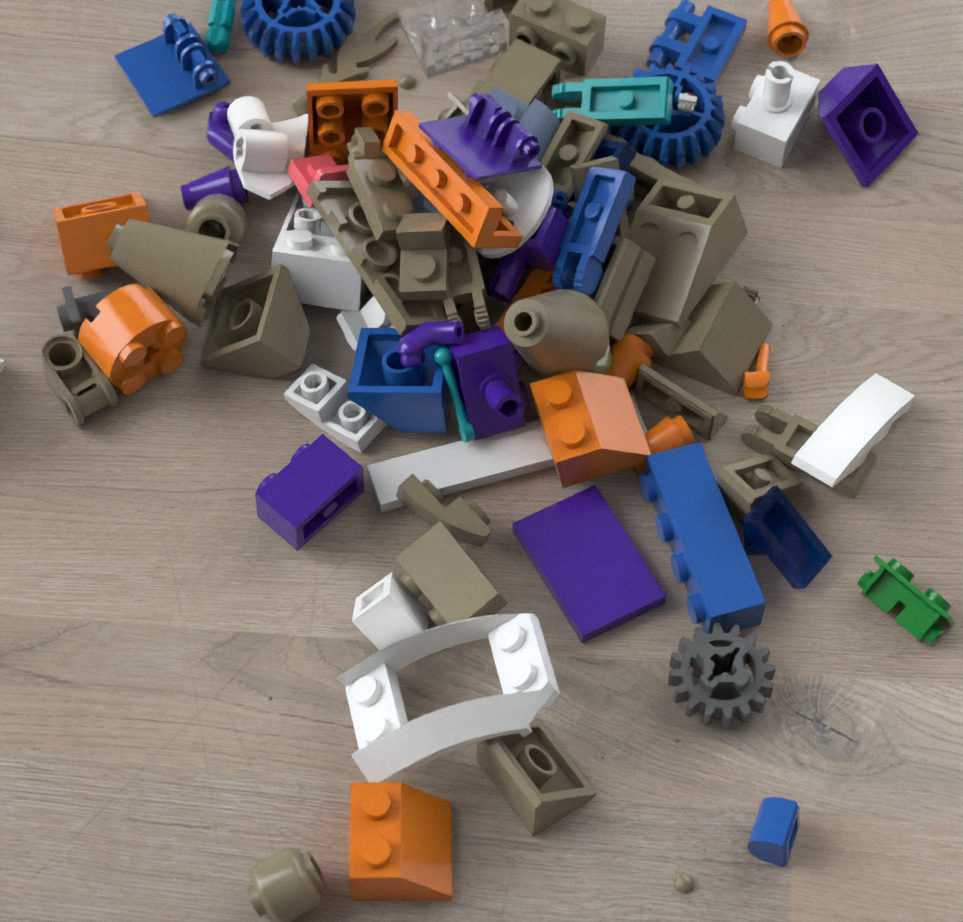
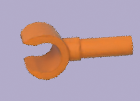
(756, 383)

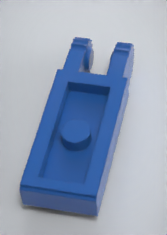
(592, 229)

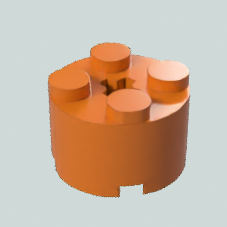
(134, 337)

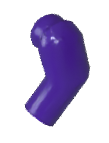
(219, 131)
(426, 335)

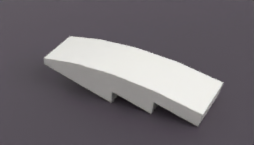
(852, 430)

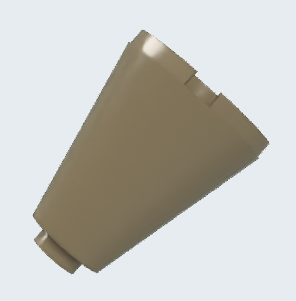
(178, 264)
(558, 332)

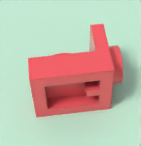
(315, 168)

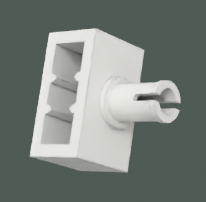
(775, 113)

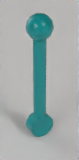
(443, 357)

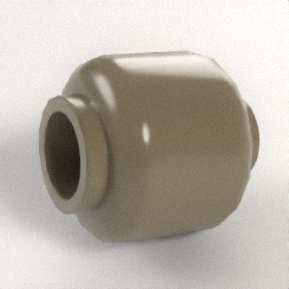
(221, 211)
(287, 885)

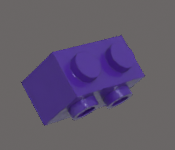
(309, 491)

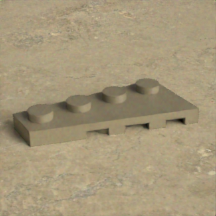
(374, 260)

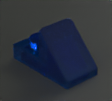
(785, 537)

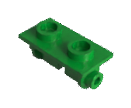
(922, 611)

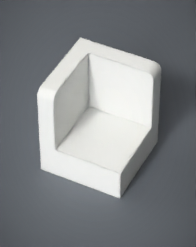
(389, 612)

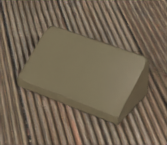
(572, 144)
(678, 401)

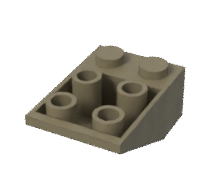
(692, 238)

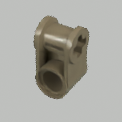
(80, 385)

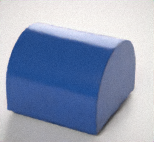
(775, 830)

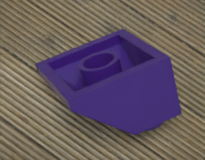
(865, 120)

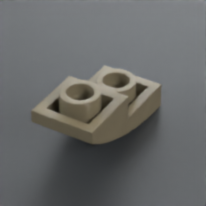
(463, 520)

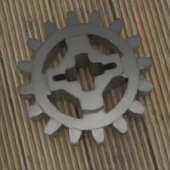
(727, 693)

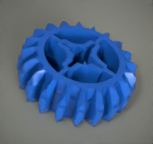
(299, 27)
(688, 133)

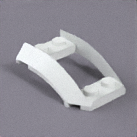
(377, 708)

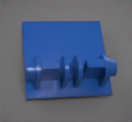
(172, 67)

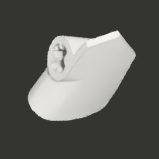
(265, 148)

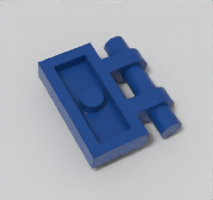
(710, 44)

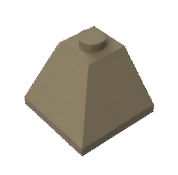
(258, 327)

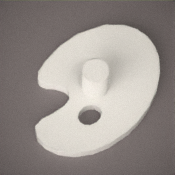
(525, 204)

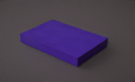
(588, 563)

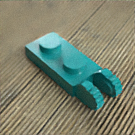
(619, 100)

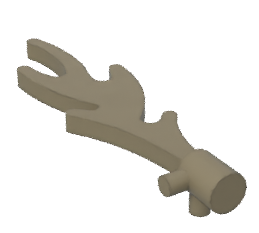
(353, 57)

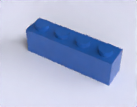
(702, 539)

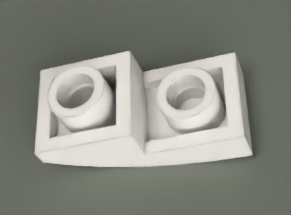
(325, 402)

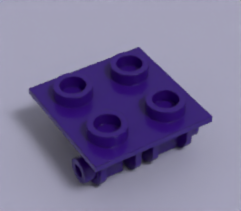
(486, 140)

